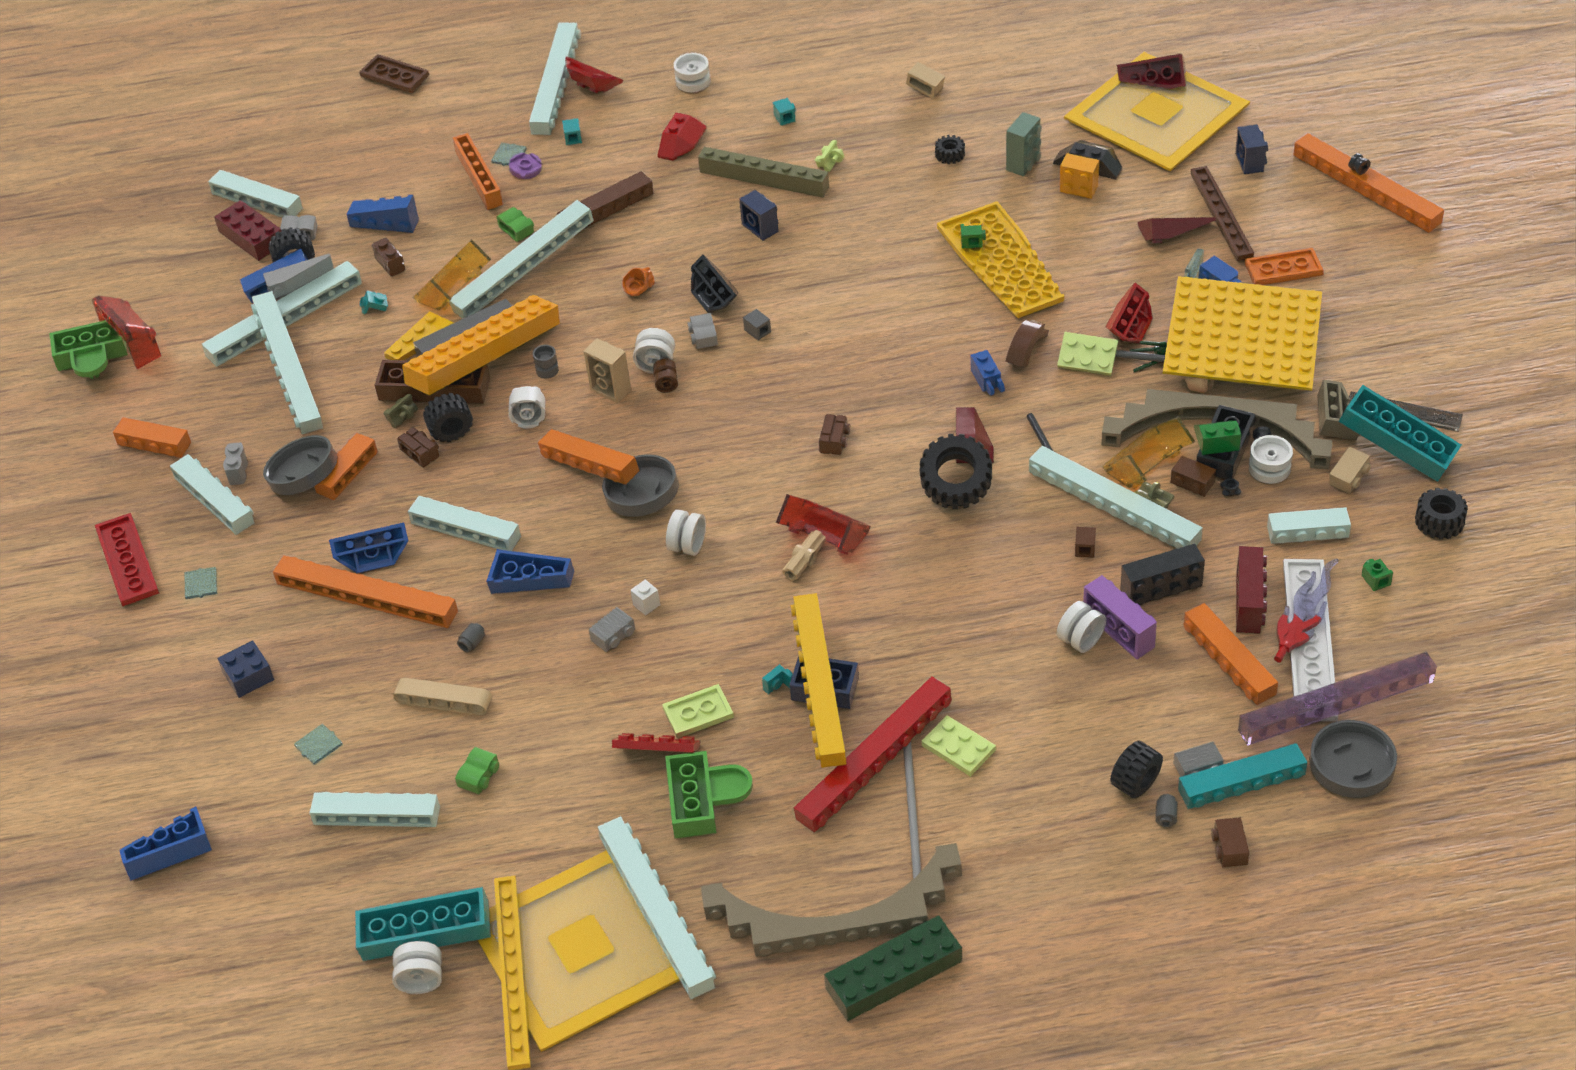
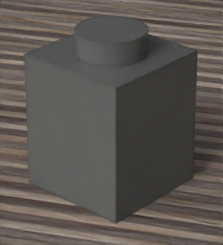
(757, 324)

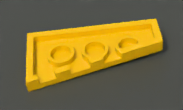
(404, 346)

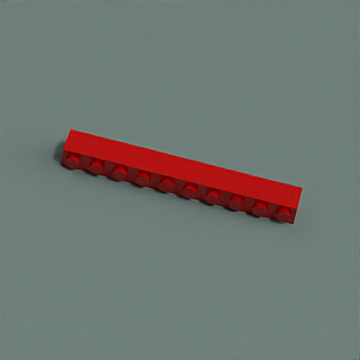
(873, 754)

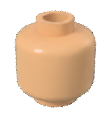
(1199, 384)

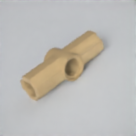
(804, 555)

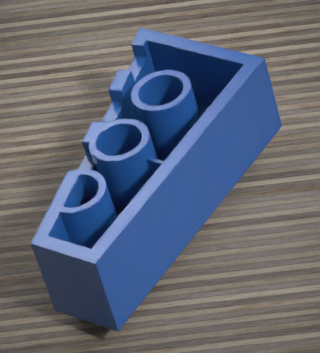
(527, 572)
(166, 846)

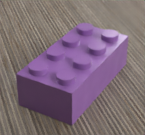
(1124, 619)

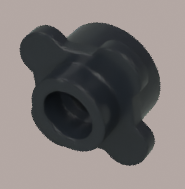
(1230, 487)

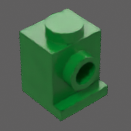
(972, 236)
(1376, 574)

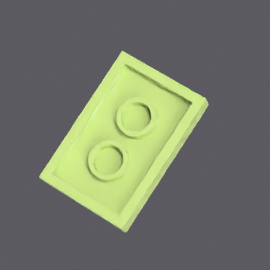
(1087, 353)
(698, 711)
(958, 745)

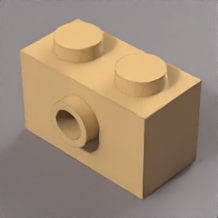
(925, 80)
(1349, 470)

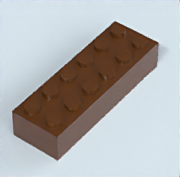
(391, 385)

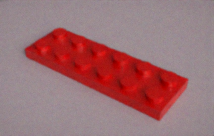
(126, 559)

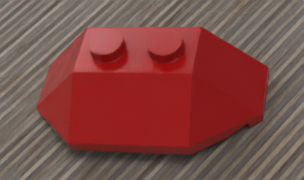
(590, 76)
(680, 136)
(1131, 315)

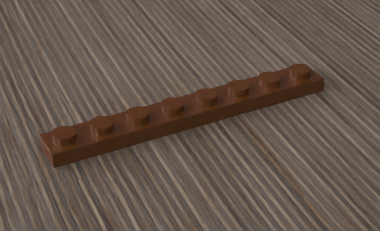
(1220, 209)

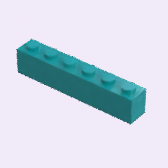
(1242, 776)

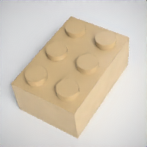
(607, 370)

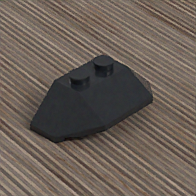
(1108, 161)
(711, 285)

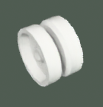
(692, 72)
(652, 346)
(1270, 459)
(685, 532)
(1081, 626)
(417, 967)

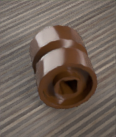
(665, 375)

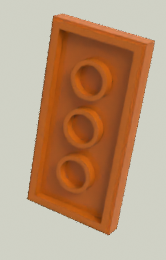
(1284, 267)

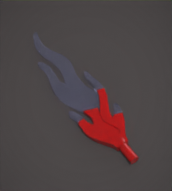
(1304, 618)

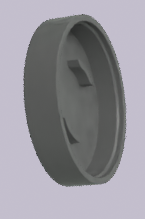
(300, 465)
(647, 491)
(1353, 758)

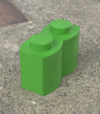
(515, 224)
(477, 770)

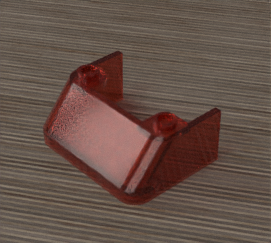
(135, 332)
(809, 516)

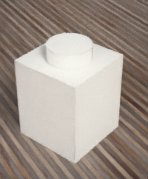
(645, 597)

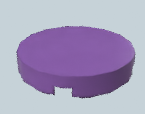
(525, 165)

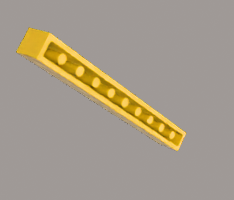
(819, 681)

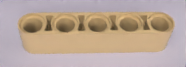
(442, 696)

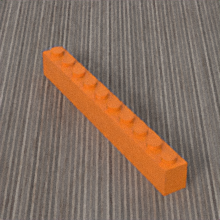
(1370, 184)
(366, 591)

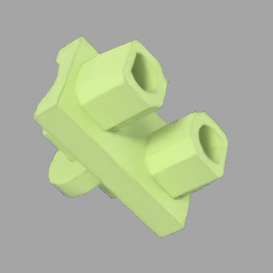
(830, 156)

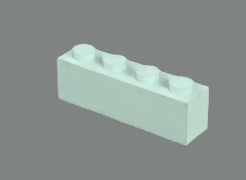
(1308, 525)

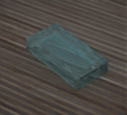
(1194, 264)

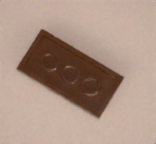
(394, 73)

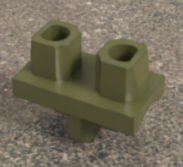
(401, 411)
(1155, 494)

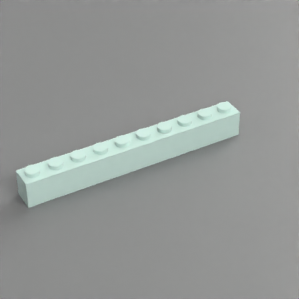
(554, 79)
(521, 260)
(292, 308)
(287, 363)
(1114, 499)
(657, 908)

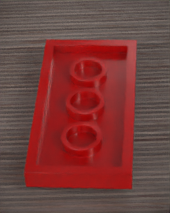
(663, 743)

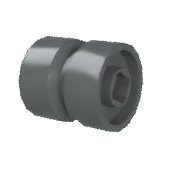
(545, 361)

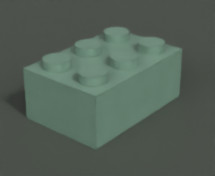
(1023, 144)

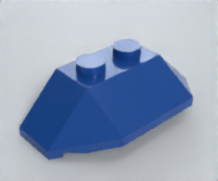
(370, 548)

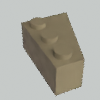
(1331, 405)

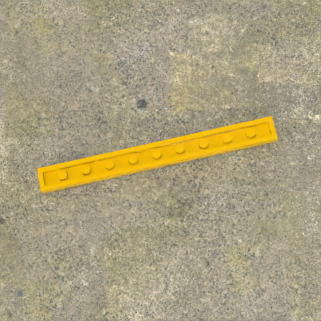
(512, 974)

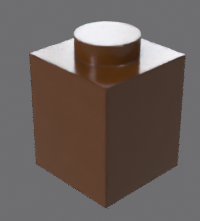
(1085, 542)

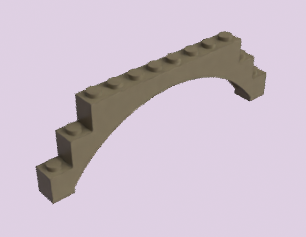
(1166, 405)
(785, 933)

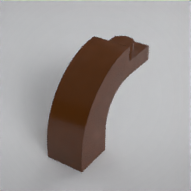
(1024, 342)

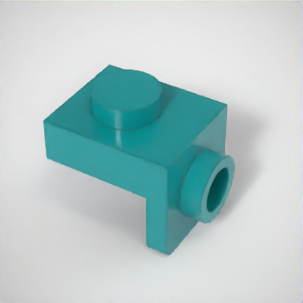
(373, 300)

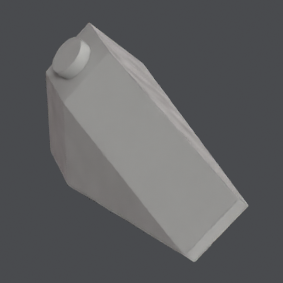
(290, 278)

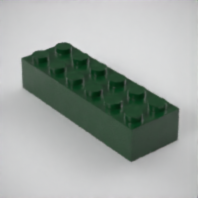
(893, 968)

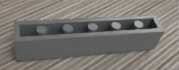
(453, 330)

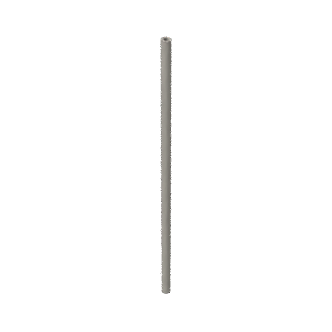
(912, 813)

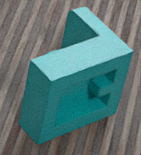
(775, 678)

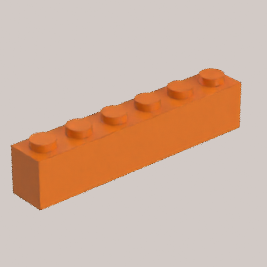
(477, 171)
(588, 456)
(1230, 654)

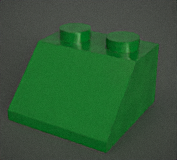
(1218, 437)

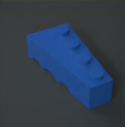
(384, 214)
(255, 283)

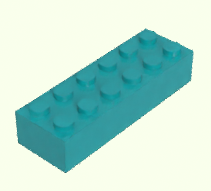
(1400, 433)
(433, 919)

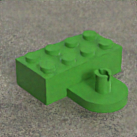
(86, 348)
(697, 788)

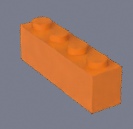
(152, 437)
(350, 462)

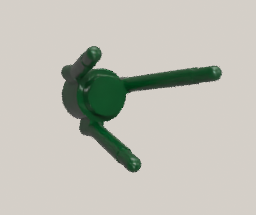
(1159, 348)

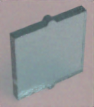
(506, 152)
(200, 582)
(318, 744)

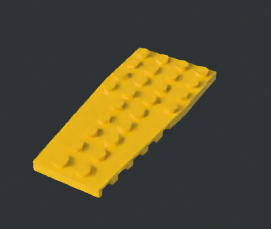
(1004, 261)

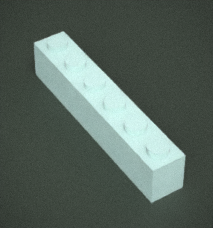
(255, 194)
(212, 494)
(464, 523)
(375, 809)

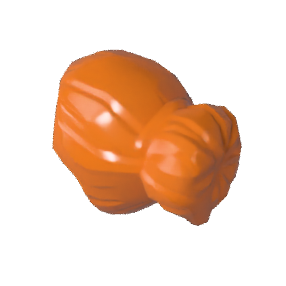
(638, 281)

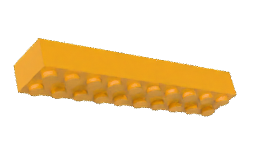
(480, 344)

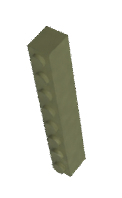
(763, 172)

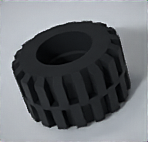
(290, 240)
(448, 417)
(1441, 513)
(1136, 769)

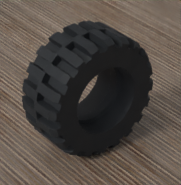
(950, 449)

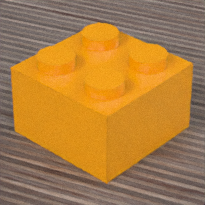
(1079, 175)

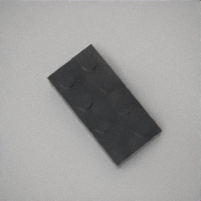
(1228, 462)
(1163, 574)

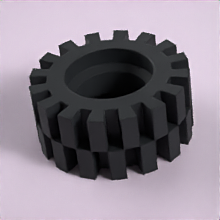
(942, 149)

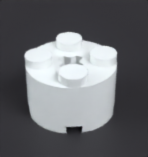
(527, 406)

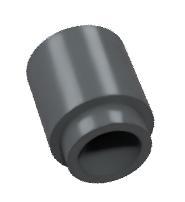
(471, 637)
(1166, 810)

